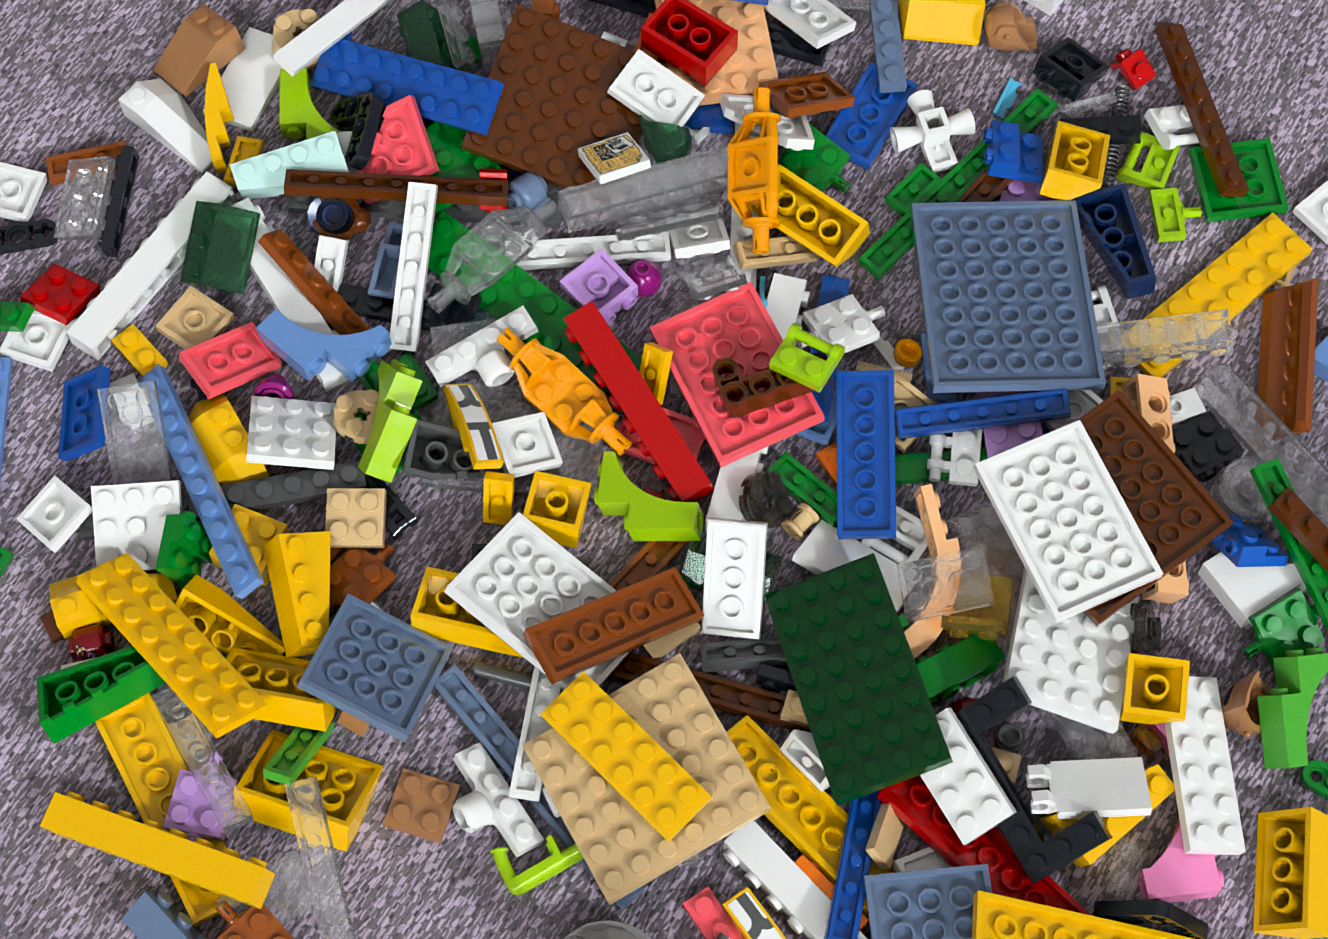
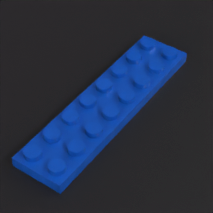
(439, 91)

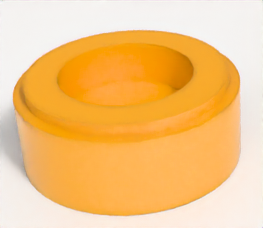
(907, 353)

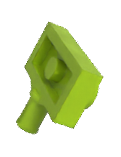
(1170, 214)

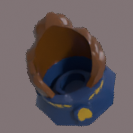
(337, 217)

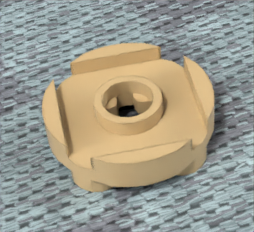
(347, 408)

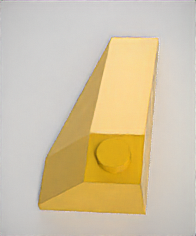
(75, 609)
(224, 620)

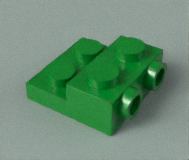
(183, 548)

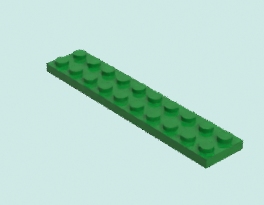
(517, 290)

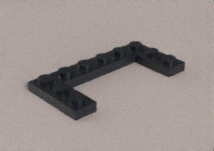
(1035, 853)

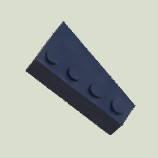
(1117, 238)

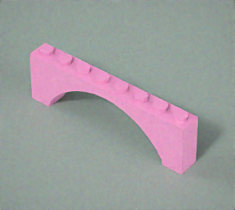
(1177, 874)

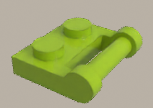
(1156, 166)
(803, 366)

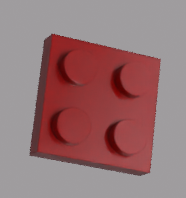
(60, 294)

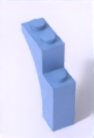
(310, 350)

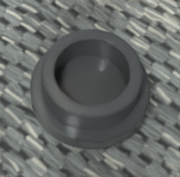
(1009, 737)

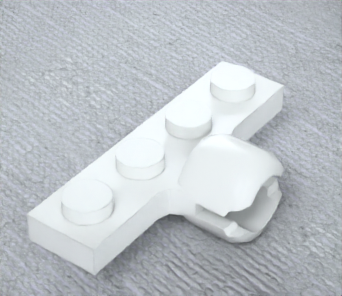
(483, 352)
(491, 803)

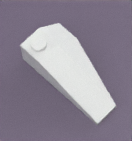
(168, 119)

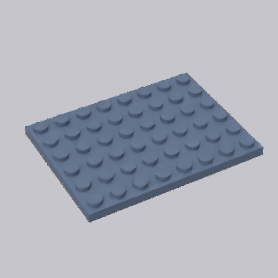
(1006, 297)

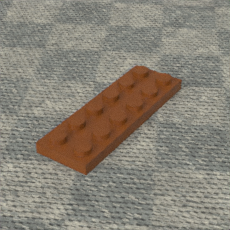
(613, 625)

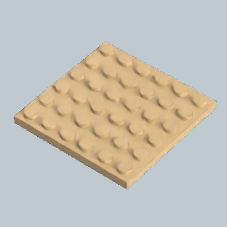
(608, 831)

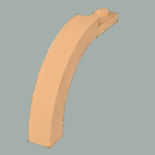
(924, 632)

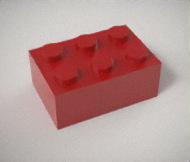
(689, 39)

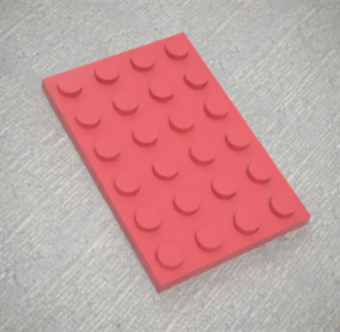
(739, 329)

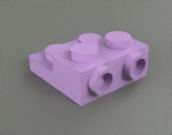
(602, 282)

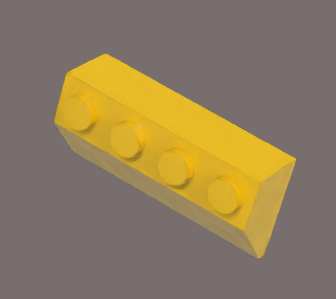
(817, 219)
(447, 620)
(276, 682)
(1292, 874)

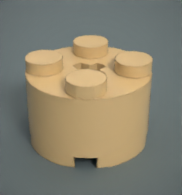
(290, 26)

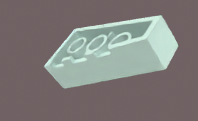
(265, 173)

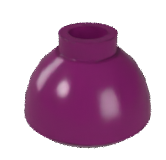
(646, 276)
(275, 387)

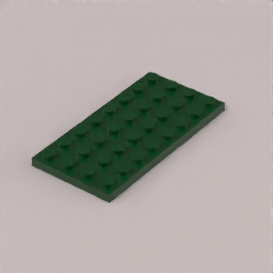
(857, 680)

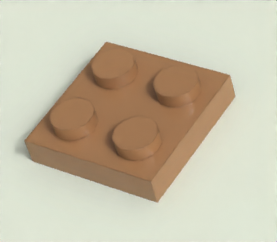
(422, 806)

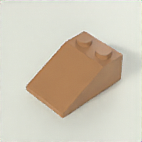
(197, 43)

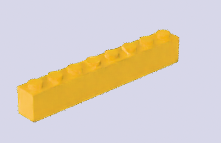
(158, 849)

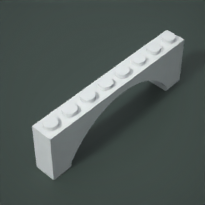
(1248, 588)

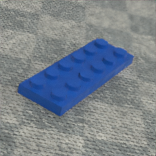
(866, 455)

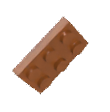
(807, 94)

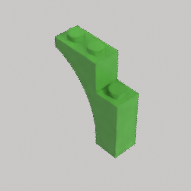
(1287, 707)

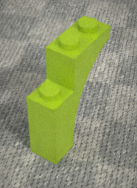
(297, 112)
(392, 420)
(644, 515)

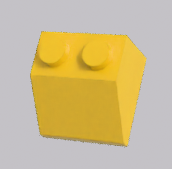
(558, 507)
(1154, 689)

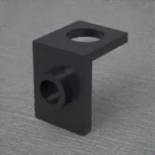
(456, 311)

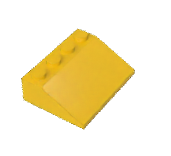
(343, 781)

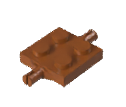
(359, 575)
(251, 924)

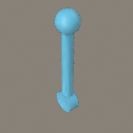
(762, 291)

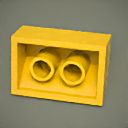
(942, 20)
(1074, 162)

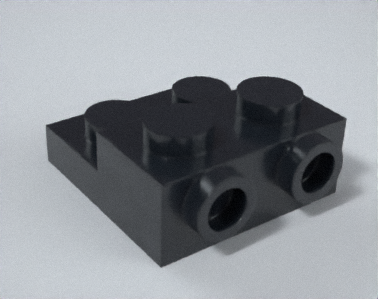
(1070, 69)
(1205, 446)

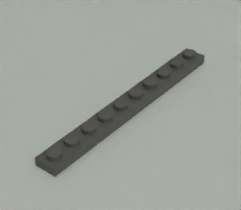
(274, 490)

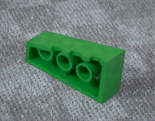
(958, 666)
(92, 690)

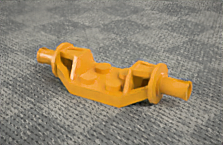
(755, 170)
(563, 392)

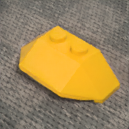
(224, 441)

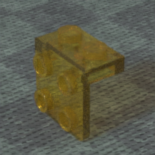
(985, 621)

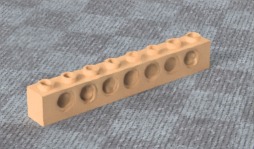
(1151, 400)

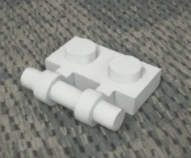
(964, 455)

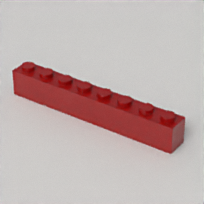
(638, 404)

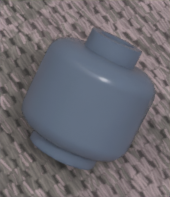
(527, 191)

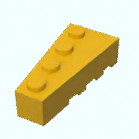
(300, 588)
(1159, 789)

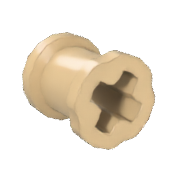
(800, 521)

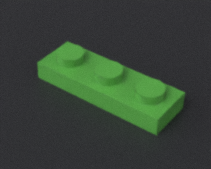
(295, 754)

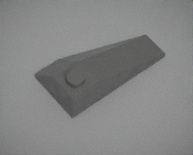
(438, 454)

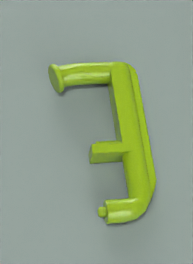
(538, 873)

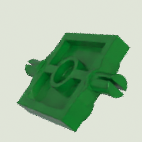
(818, 166)
(1284, 626)

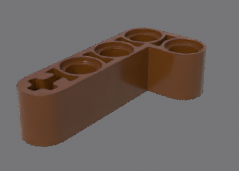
(747, 387)

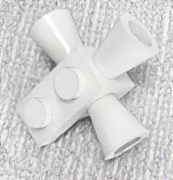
(932, 131)

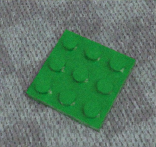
(453, 160)
(1261, 176)

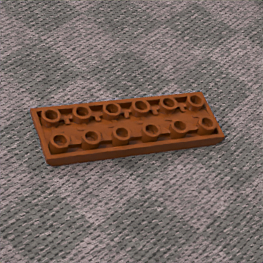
(1289, 353)

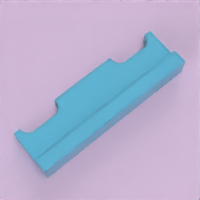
(1007, 98)

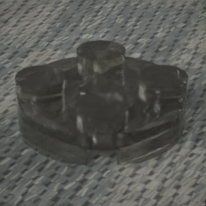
(777, 500)
(1146, 628)

